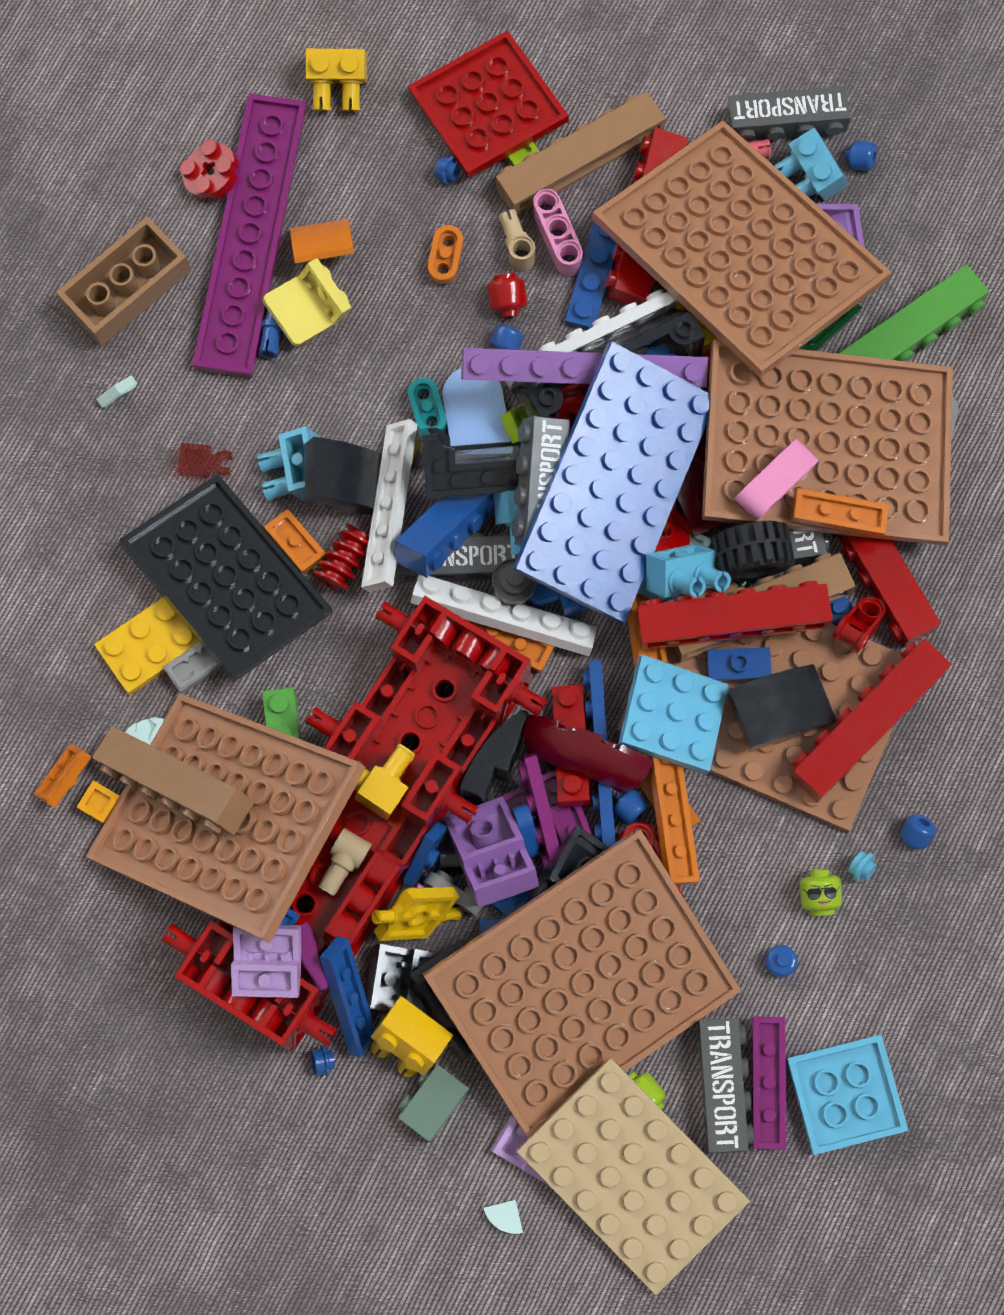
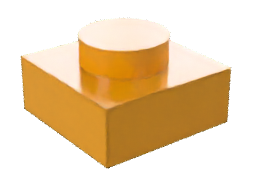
(98, 802)

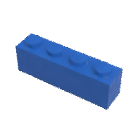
(442, 531)

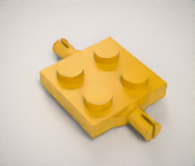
(416, 913)

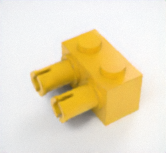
(336, 66)
(382, 787)
(410, 1037)

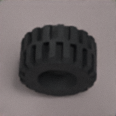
(754, 550)

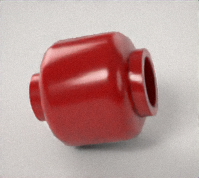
(507, 295)

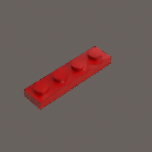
(570, 711)

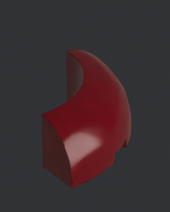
(585, 753)

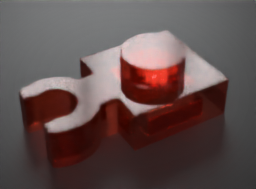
(198, 460)

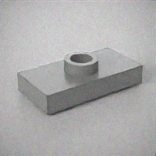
(191, 668)

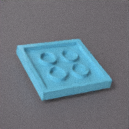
(673, 714)
(847, 1094)

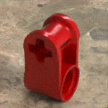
(860, 623)

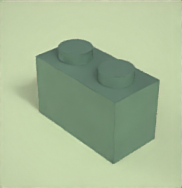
(432, 1103)

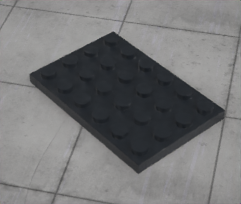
(225, 577)

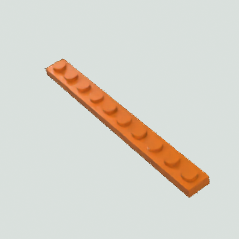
(668, 790)

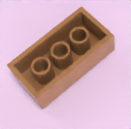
(124, 281)

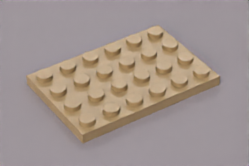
(633, 1175)

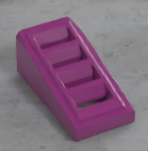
(311, 957)

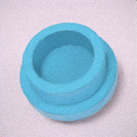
(862, 866)

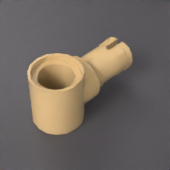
(516, 241)
(346, 855)

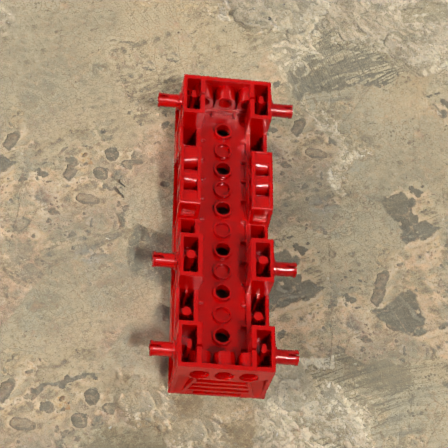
(487, 685)

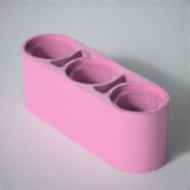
(557, 219)
(776, 479)

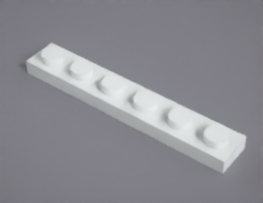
(389, 505)
(515, 619)

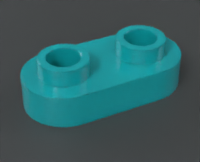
(426, 408)

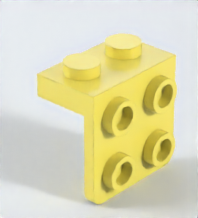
(307, 303)

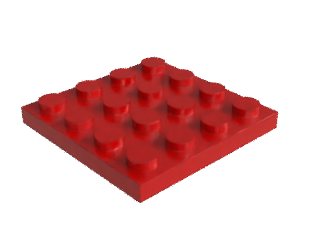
(488, 104)

